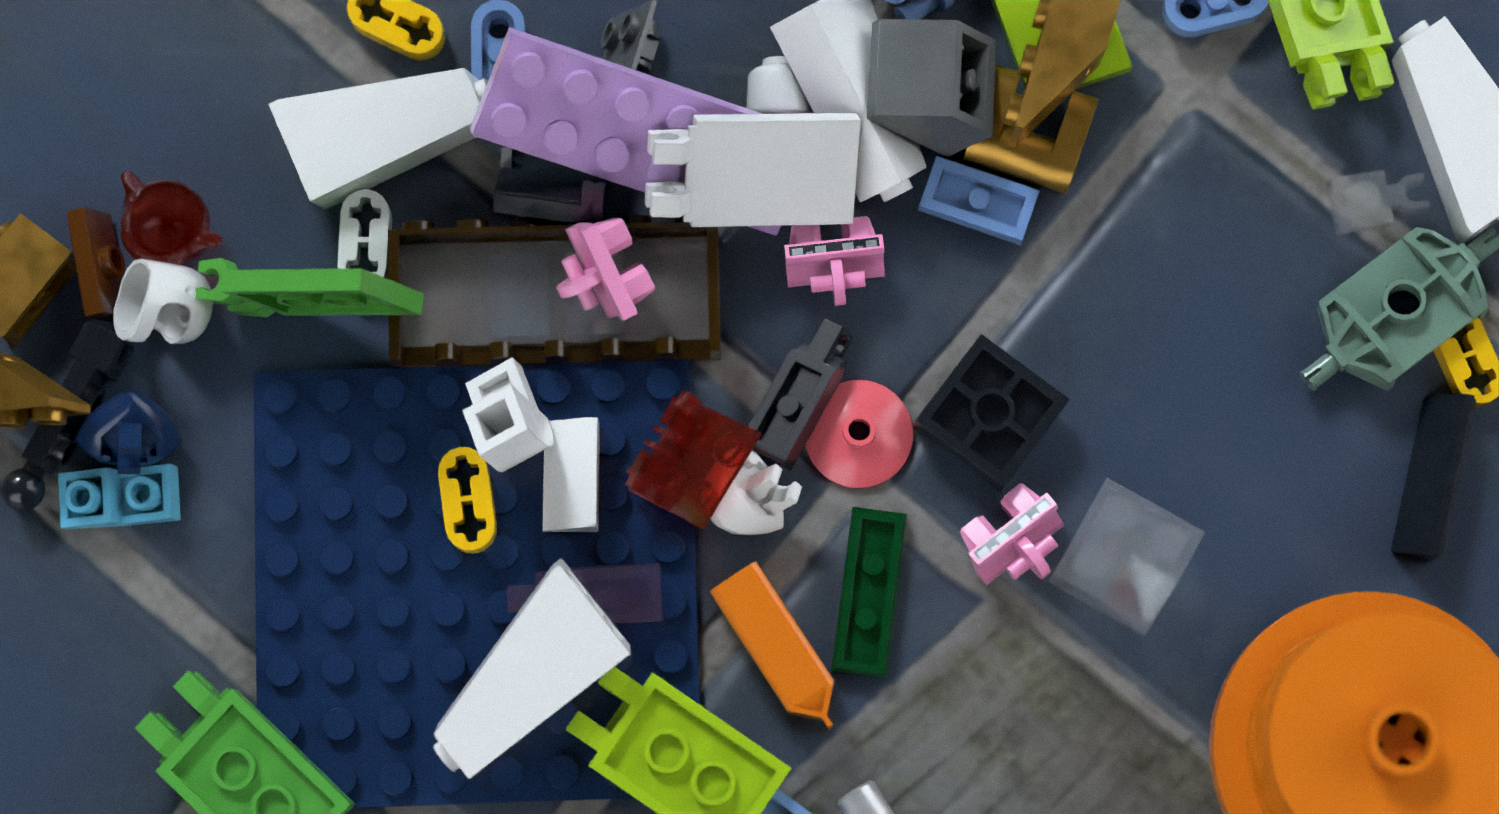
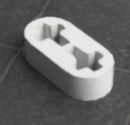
(351, 232)

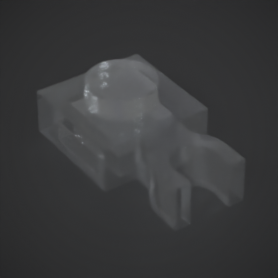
(1367, 201)

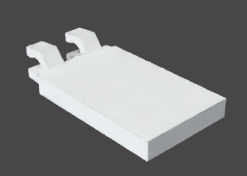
(758, 170)

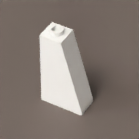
(831, 61)
(1456, 122)
(375, 130)
(536, 667)

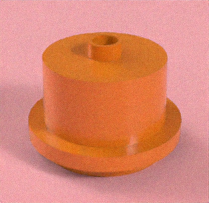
(1335, 680)

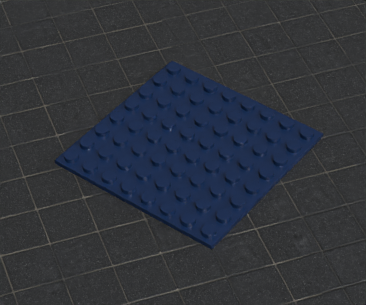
(383, 621)

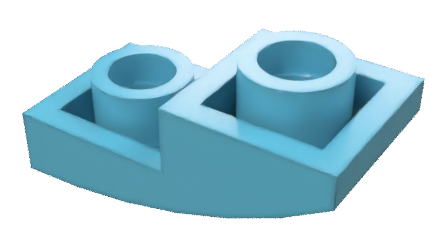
(112, 499)

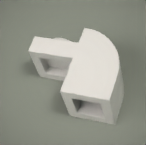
(506, 417)

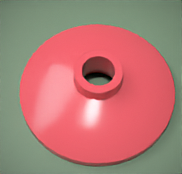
(866, 461)

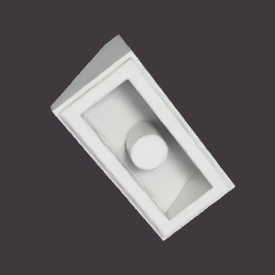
(572, 476)

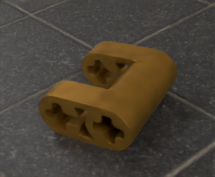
(1037, 157)

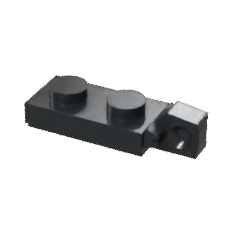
(800, 395)

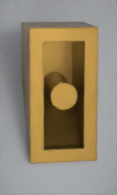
(31, 275)

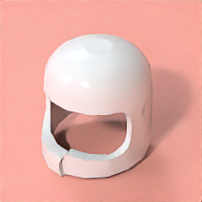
(160, 299)

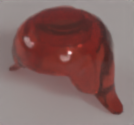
(164, 221)

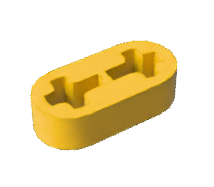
(391, 34)
(1482, 357)
(454, 502)

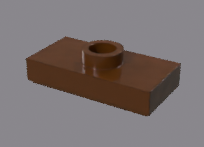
(96, 261)

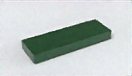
(869, 593)

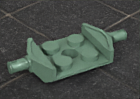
(1381, 344)

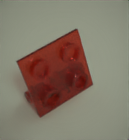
(692, 460)

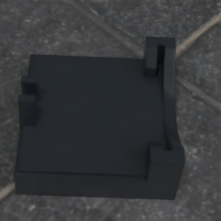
(548, 190)
(991, 412)

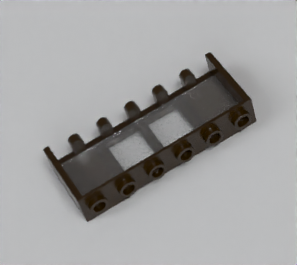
(497, 296)

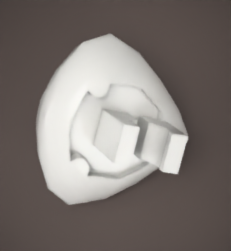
(755, 500)

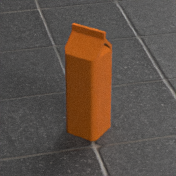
(776, 643)

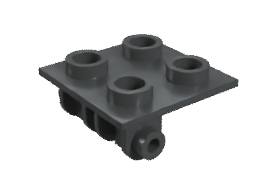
(632, 38)

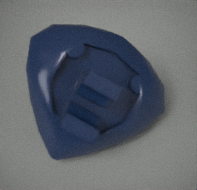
(129, 433)

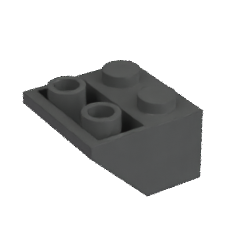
(932, 82)

